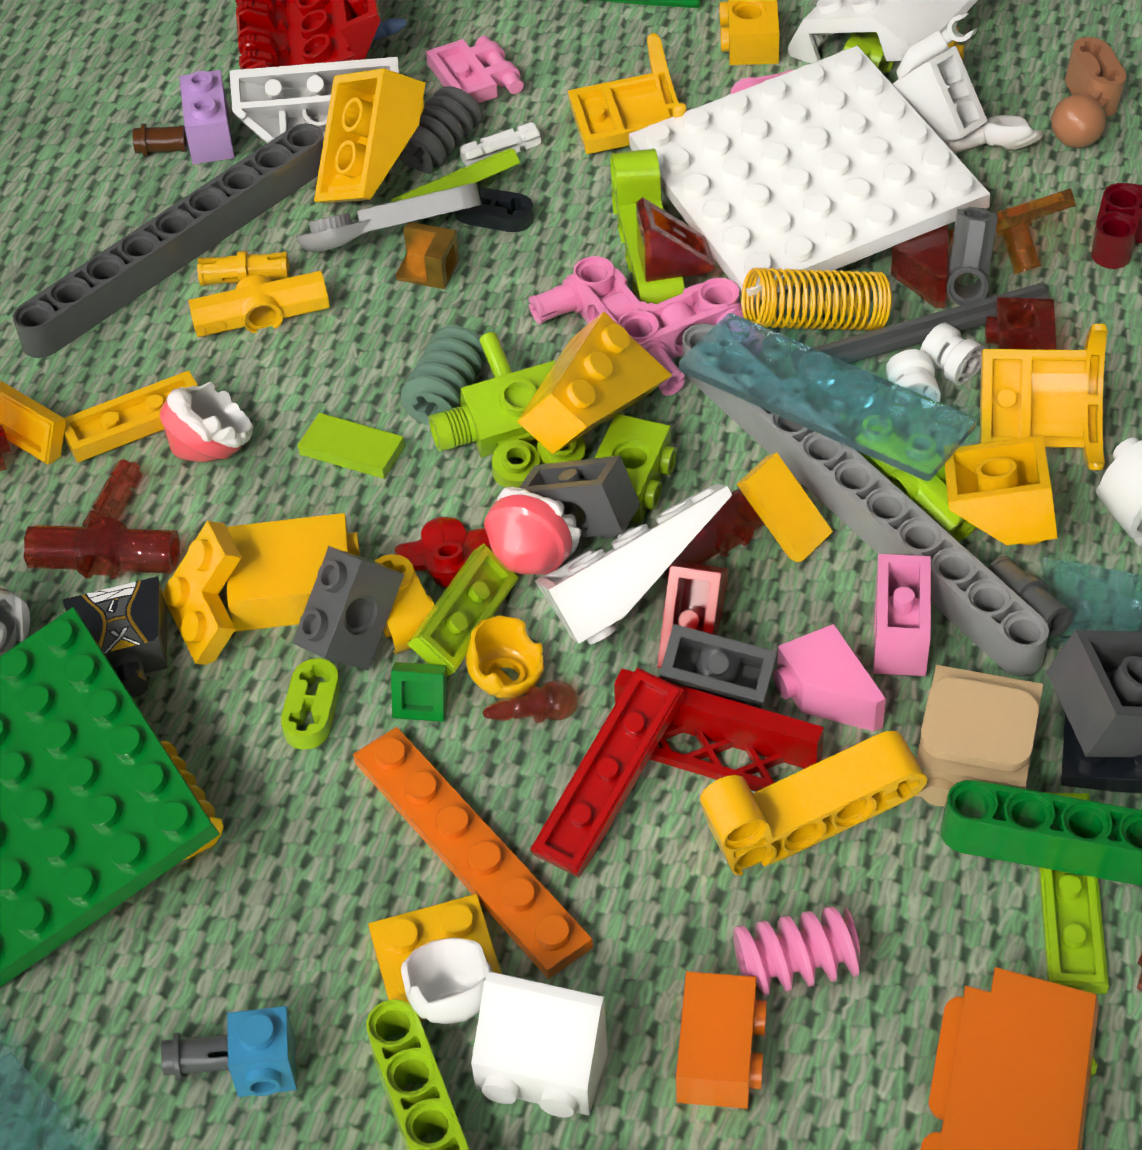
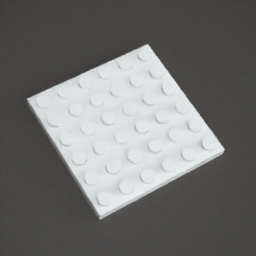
(809, 170)

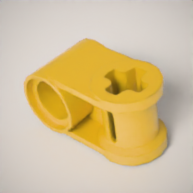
(410, 605)

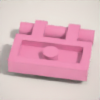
(463, 68)

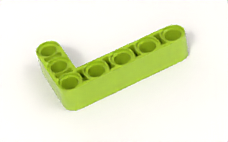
(409, 1062)

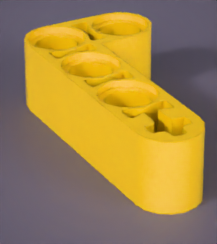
(811, 802)

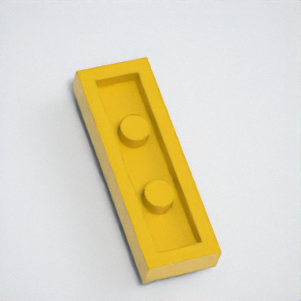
(121, 418)

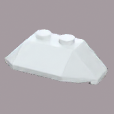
(285, 96)

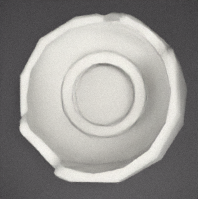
(446, 979)

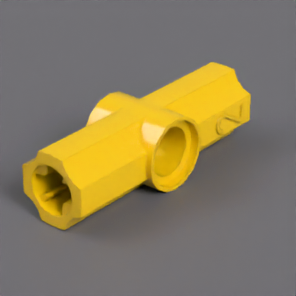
(258, 303)

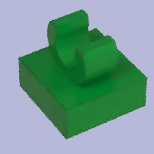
(419, 691)

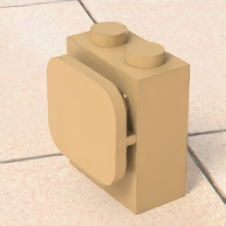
(976, 731)

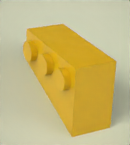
(589, 383)

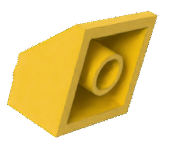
(1004, 489)

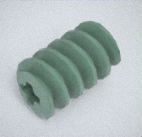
(445, 367)

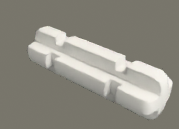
(526, 136)

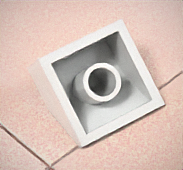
(539, 1045)

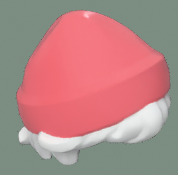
(204, 424)
(530, 532)

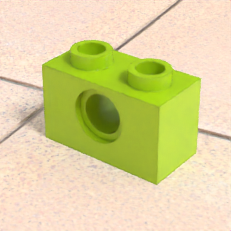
(645, 454)

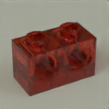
(1022, 324)

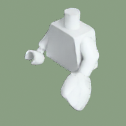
(943, 95)

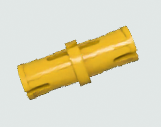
(234, 268)

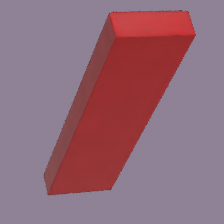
(608, 772)

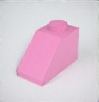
(828, 680)

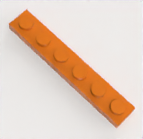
(474, 853)

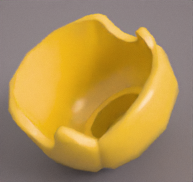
(503, 644)

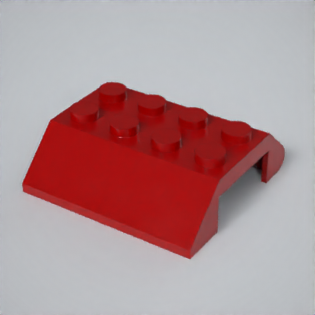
(304, 31)

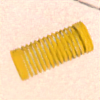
(859, 302)

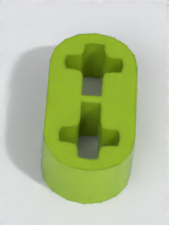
(300, 701)

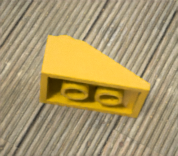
(365, 132)

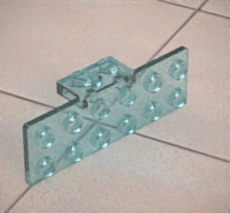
(828, 396)

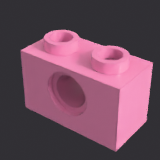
(902, 615)

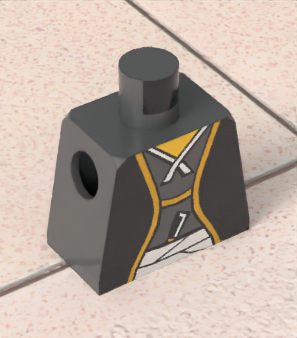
(128, 627)

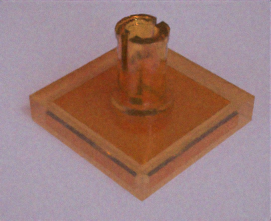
(1015, 223)

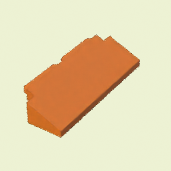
(1013, 1066)

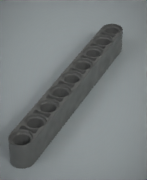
(168, 242)

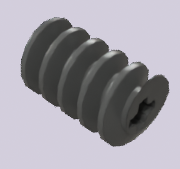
(442, 127)

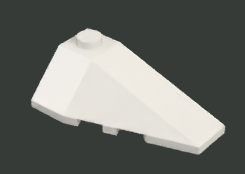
(604, 586)

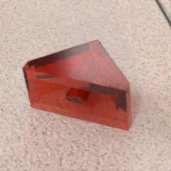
(668, 245)
(923, 265)

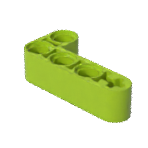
(633, 177)

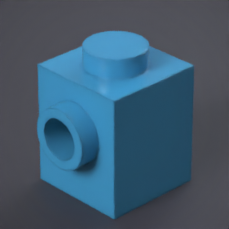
(261, 1051)

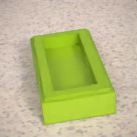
(351, 445)

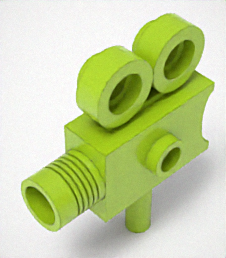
(490, 419)

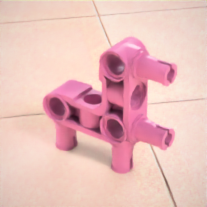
(656, 327)

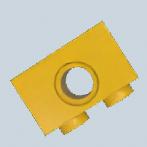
(750, 31)

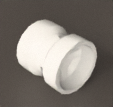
(953, 354)
(915, 372)

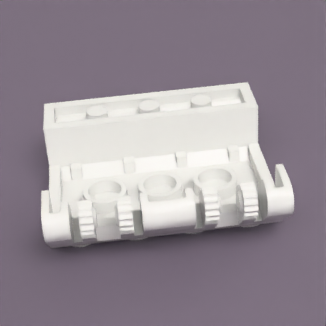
(895, 21)

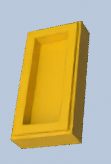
(31, 425)
(784, 507)

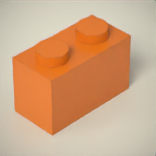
(717, 1040)

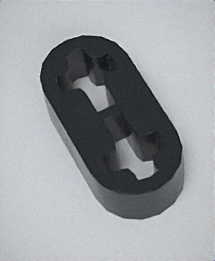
(498, 210)

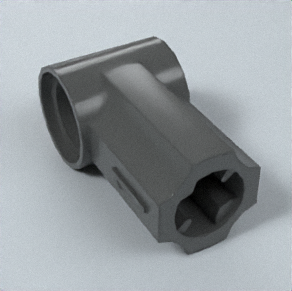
(971, 253)

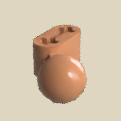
(1096, 89)

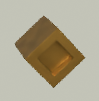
(429, 256)

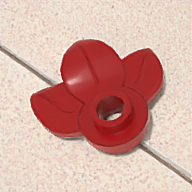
(442, 548)

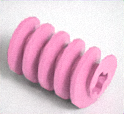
(798, 948)

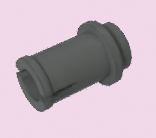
(193, 1055)

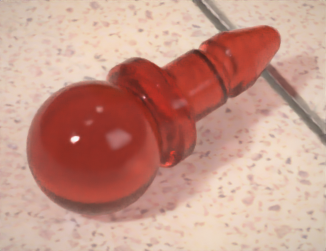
(553, 701)

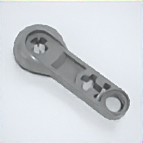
(339, 229)

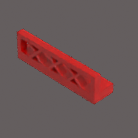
(738, 727)

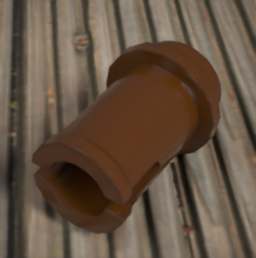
(159, 139)

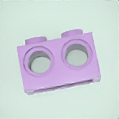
(206, 116)

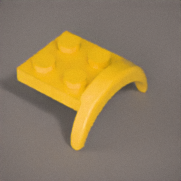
(616, 108)
(1046, 396)

